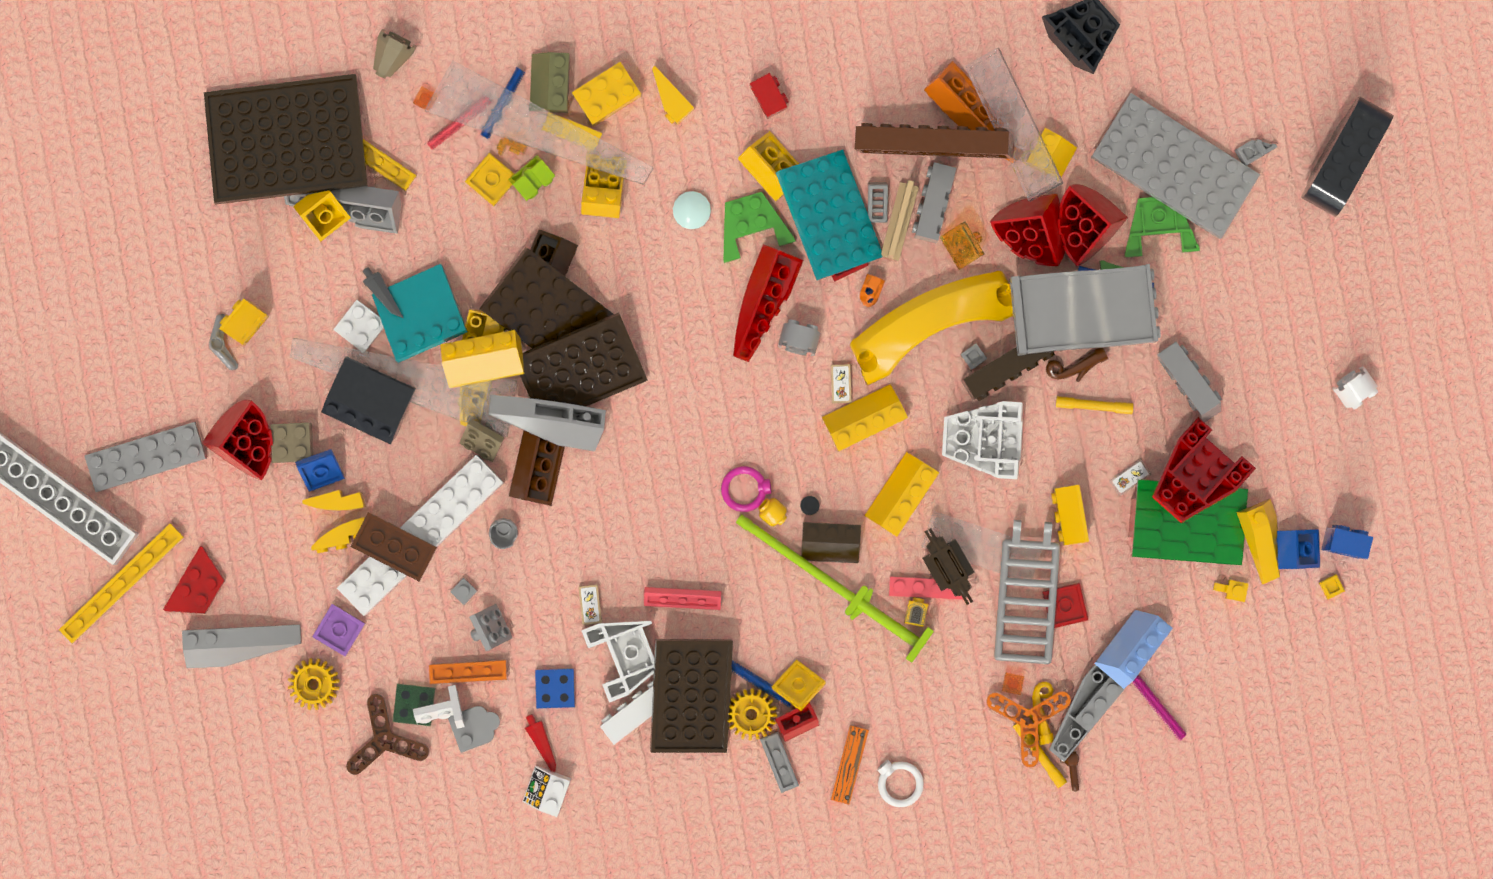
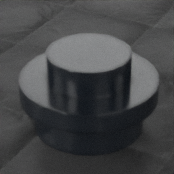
(809, 505)

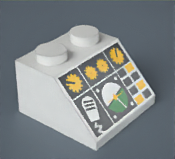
(546, 791)

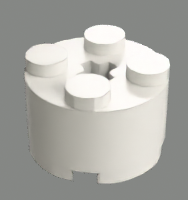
(1355, 388)

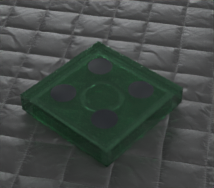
(411, 697)

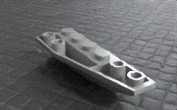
(554, 421)
(1089, 704)

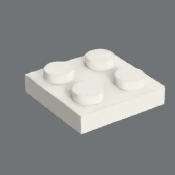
(360, 326)

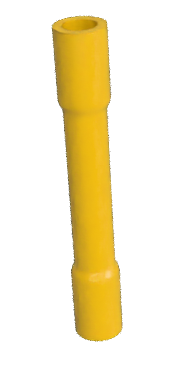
(1117, 407)
(1052, 771)

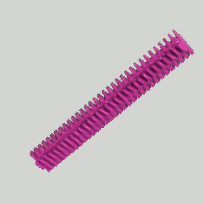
(1154, 701)

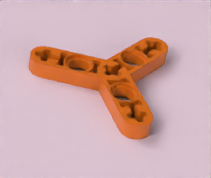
(1031, 728)

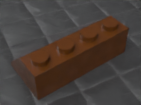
(536, 470)

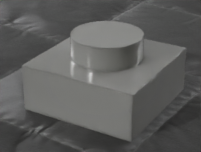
(973, 356)
(463, 591)

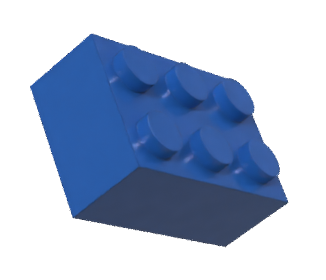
(1347, 543)

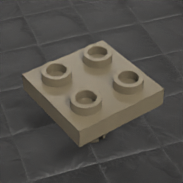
(481, 440)

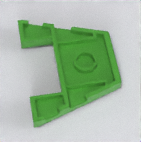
(750, 216)
(1156, 218)

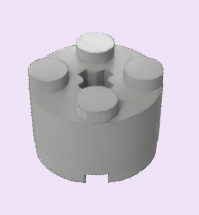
(799, 338)

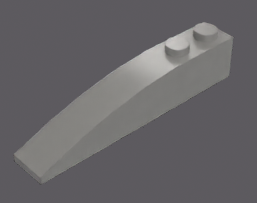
(367, 207)
(233, 645)

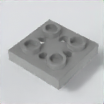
(490, 627)

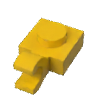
(1234, 590)

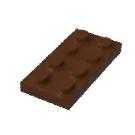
(393, 547)

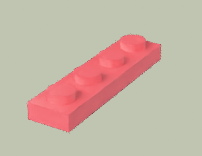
(918, 588)
(682, 598)

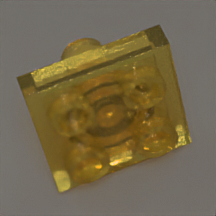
(962, 245)

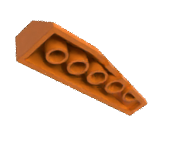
(958, 98)

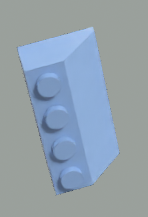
(1133, 647)

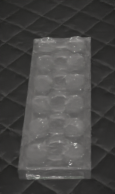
(981, 544)

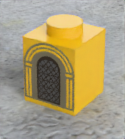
(916, 612)

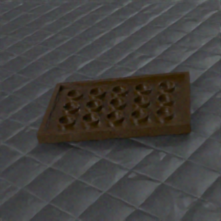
(540, 302)
(583, 365)
(691, 695)

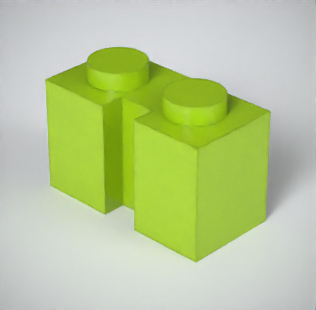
(531, 178)

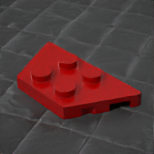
(197, 586)

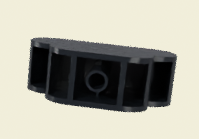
(1346, 156)

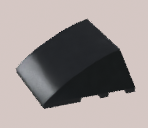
(1082, 32)

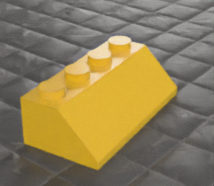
(482, 358)
(864, 417)
(901, 494)

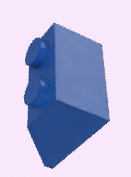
(1298, 549)

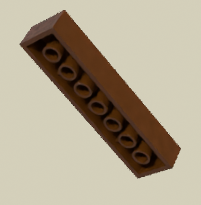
(934, 142)

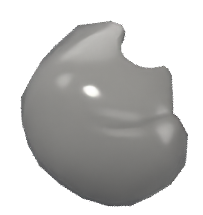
(503, 533)

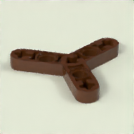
(378, 732)

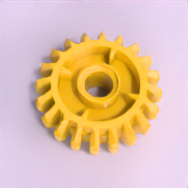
(325, 681)
(763, 717)

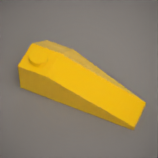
(1260, 531)

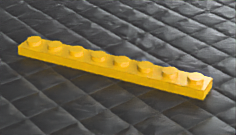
(121, 583)

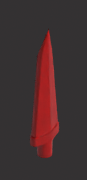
(538, 735)

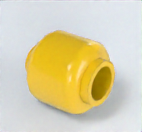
(772, 512)

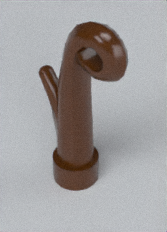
(1081, 367)

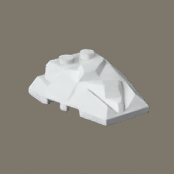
(986, 438)

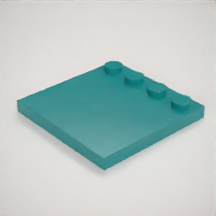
(427, 312)

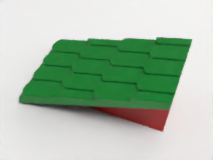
(1206, 537)

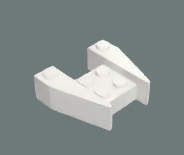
(629, 652)

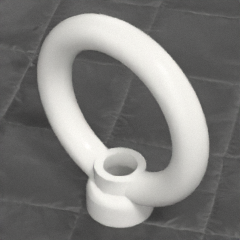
(886, 770)

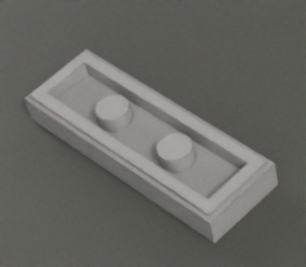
(779, 762)

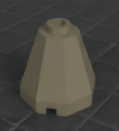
(391, 53)

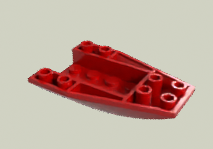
(1198, 474)

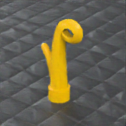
(1044, 732)

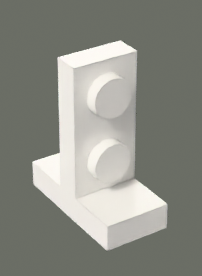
(442, 710)

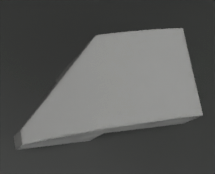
(1253, 150)

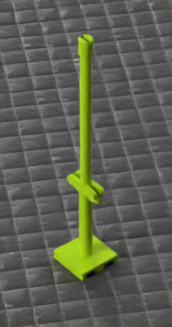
(859, 601)

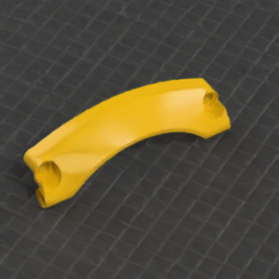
(899, 331)

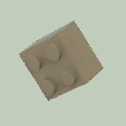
(291, 442)

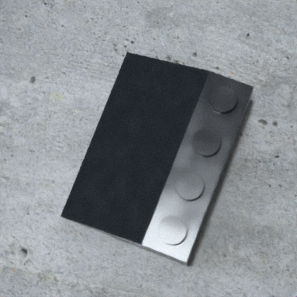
(368, 400)

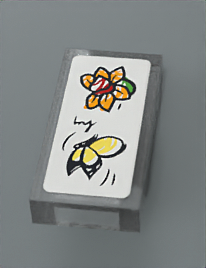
(1128, 478)

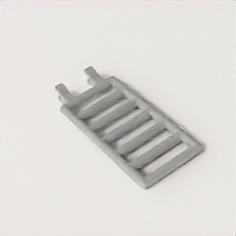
(1003, 599)

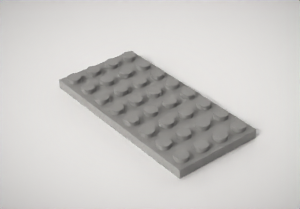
(1175, 166)

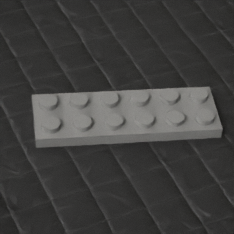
(145, 457)

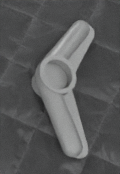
(218, 347)

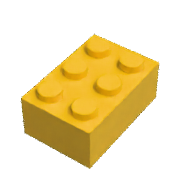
(606, 94)

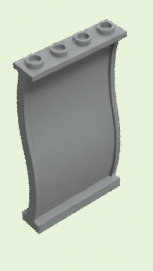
(1084, 309)

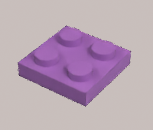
(338, 630)

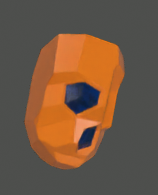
(871, 290)

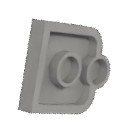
(478, 728)

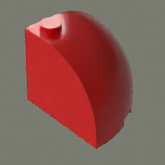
(1087, 222)
(1032, 229)
(242, 439)

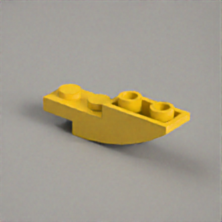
(338, 536)

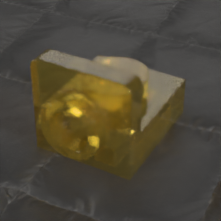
(515, 147)

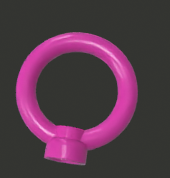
(764, 488)

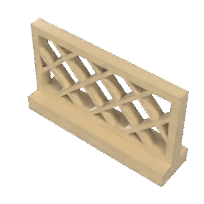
(899, 220)

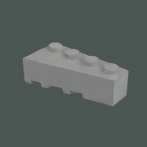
(934, 203)
(1190, 381)

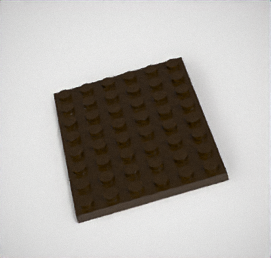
(285, 139)

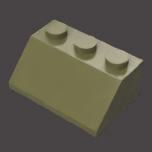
(550, 81)

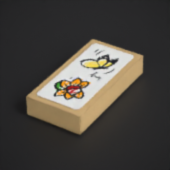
(841, 383)
(590, 604)

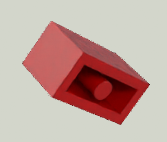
(768, 95)
(797, 722)

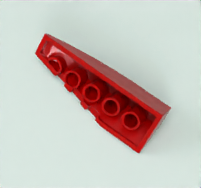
(766, 290)

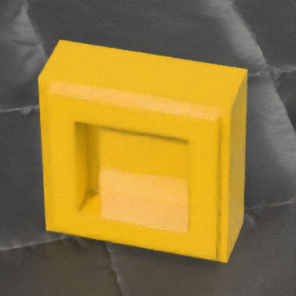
(1331, 586)

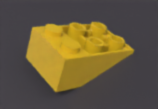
(601, 194)
(243, 321)

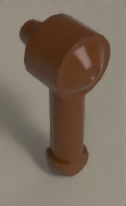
(1072, 762)

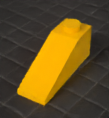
(673, 102)

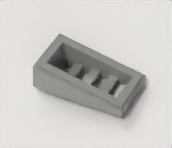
(877, 185)

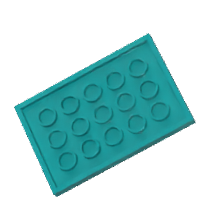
(829, 214)

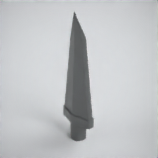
(379, 289)

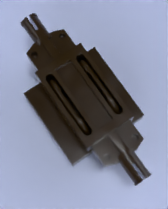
(948, 565)

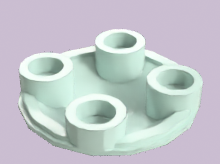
(691, 210)

